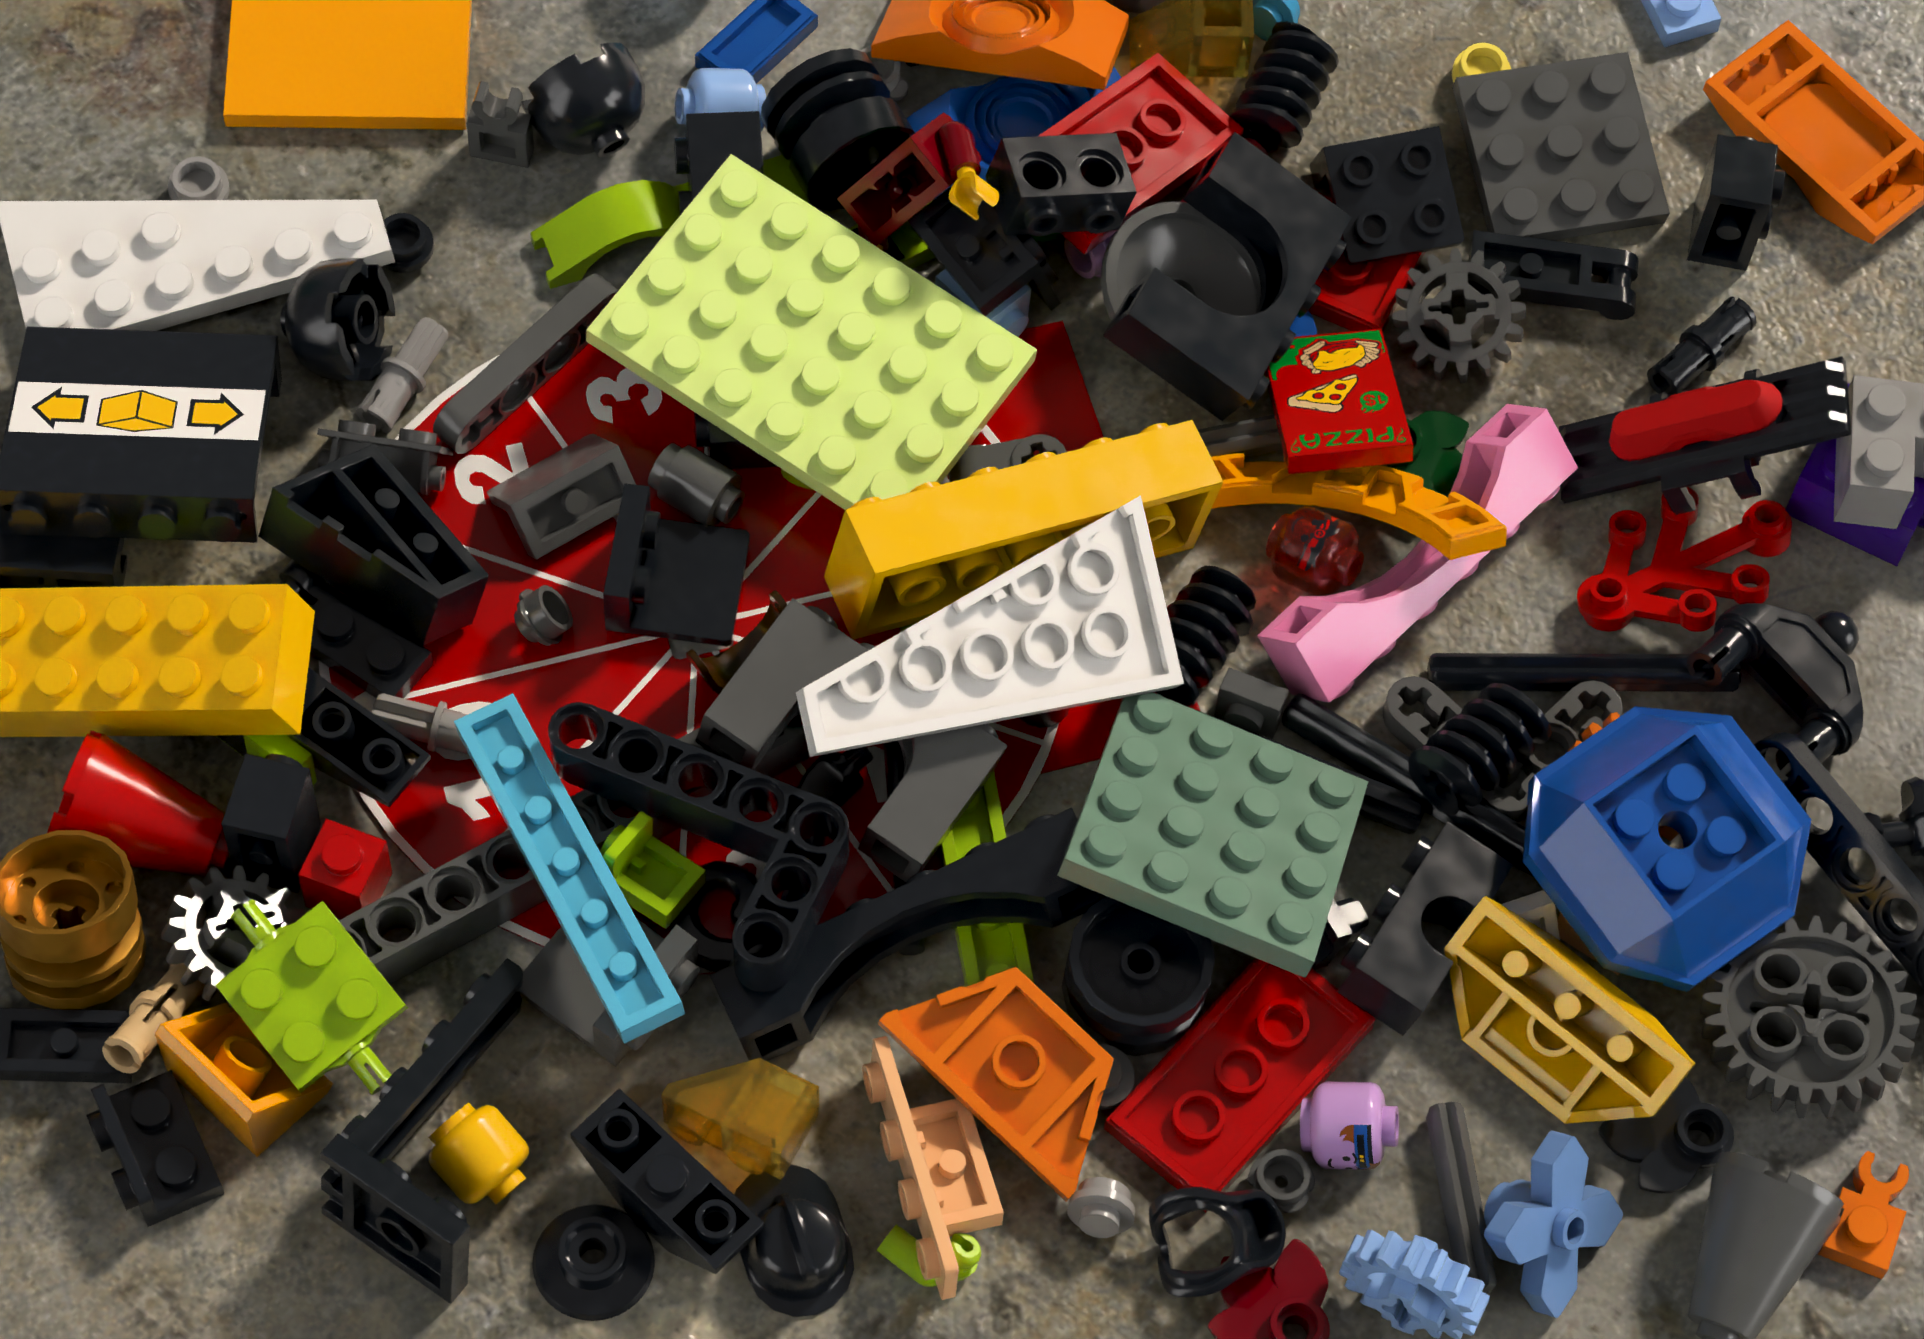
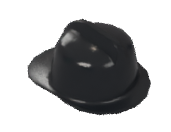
(804, 1251)

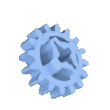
(1414, 1284)

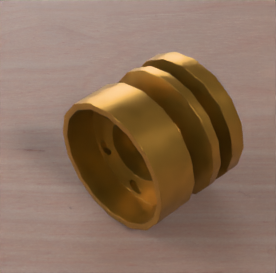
(70, 919)

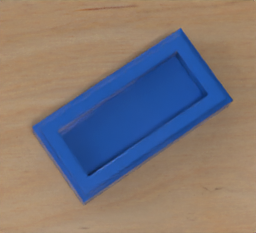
(759, 37)

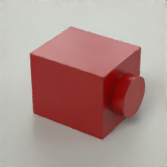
(345, 869)

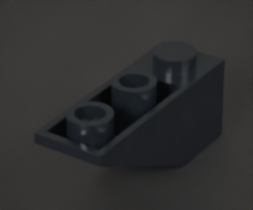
(356, 744)

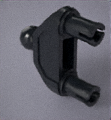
(1798, 664)

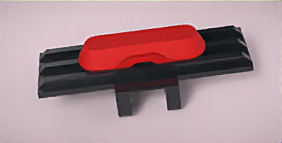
(1708, 433)

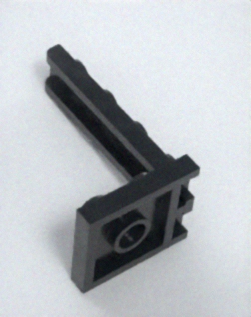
(375, 1195)

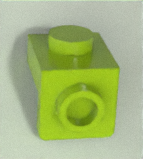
(650, 872)

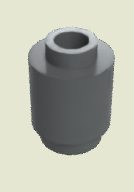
(697, 485)

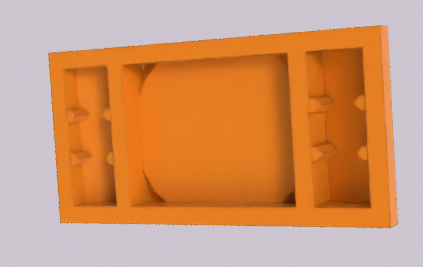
(1011, 38)
(1830, 132)

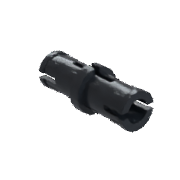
(1702, 347)

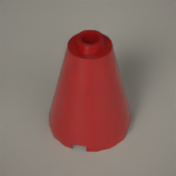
(140, 810)

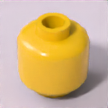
(478, 1154)

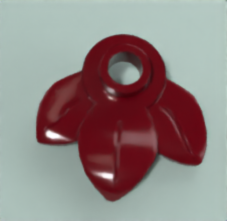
(1275, 1297)

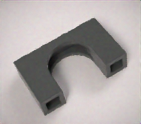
(939, 769)

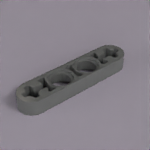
(522, 367)

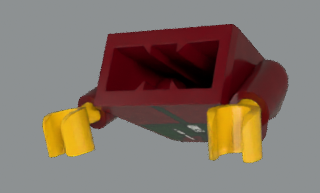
(914, 176)

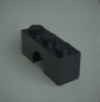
(1396, 967)

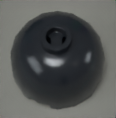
(588, 103)
(339, 319)

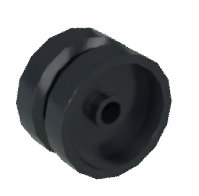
(1135, 978)

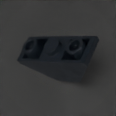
(664, 1185)

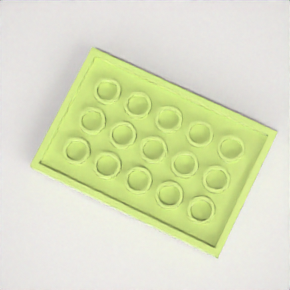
(809, 342)

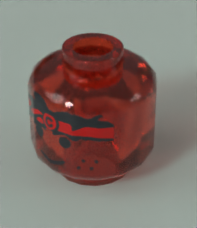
(1314, 551)

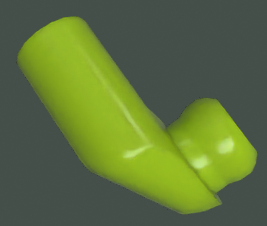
(900, 1250)

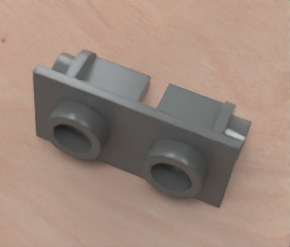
(412, 454)

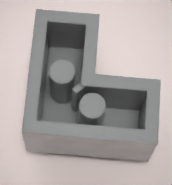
(1881, 454)

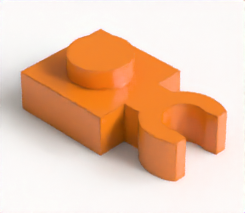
(1868, 1223)

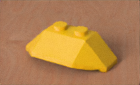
(1558, 1022)

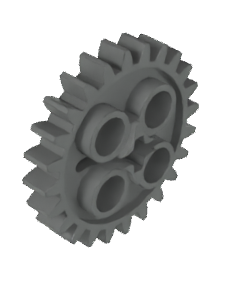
(1806, 1066)

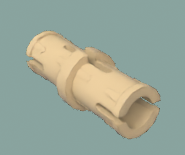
(163, 1003)

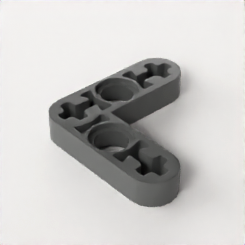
(1438, 706)

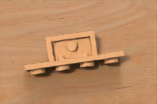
(942, 1167)

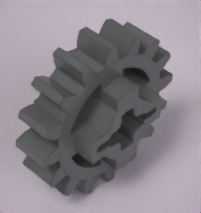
(1482, 315)
(220, 943)

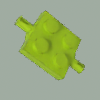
(311, 996)

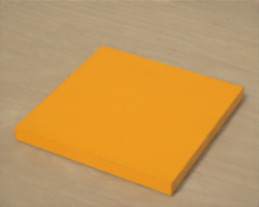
(348, 64)

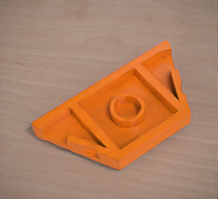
(1013, 1067)

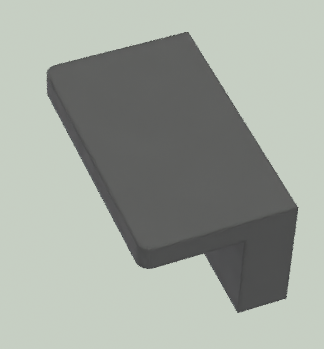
(564, 494)

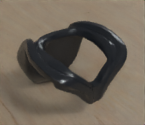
(1255, 1233)

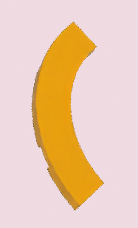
(1379, 492)

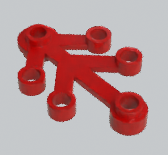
(1614, 598)

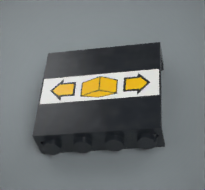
(137, 434)

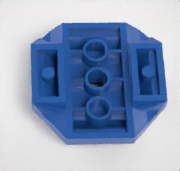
(1629, 893)

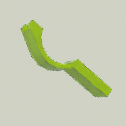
(622, 216)

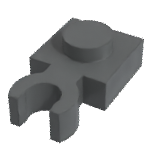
(499, 129)

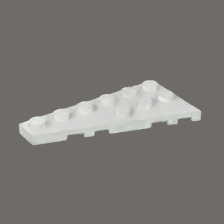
(174, 258)
(1039, 639)

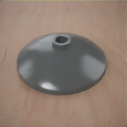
(1186, 250)

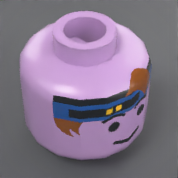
(1348, 1125)

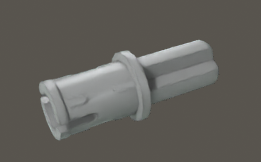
(402, 375)
(421, 721)

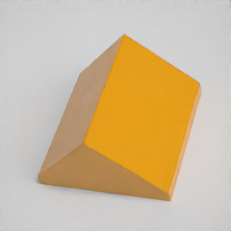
(235, 1075)

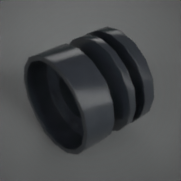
(833, 123)

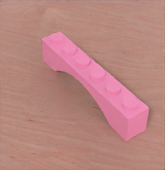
(1333, 638)

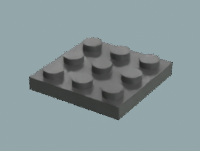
(1561, 149)

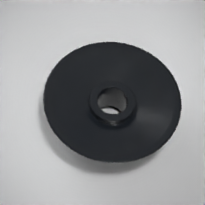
(596, 1289)

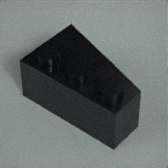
(377, 544)

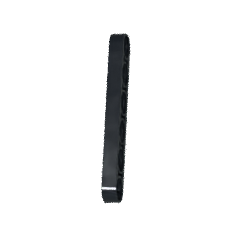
(1849, 831)

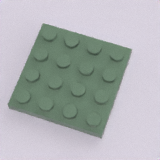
(1215, 830)

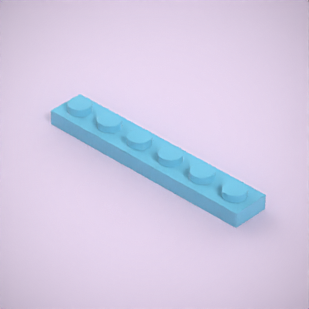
(569, 869)

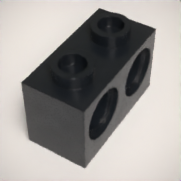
(1061, 184)

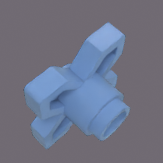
(1549, 1221)

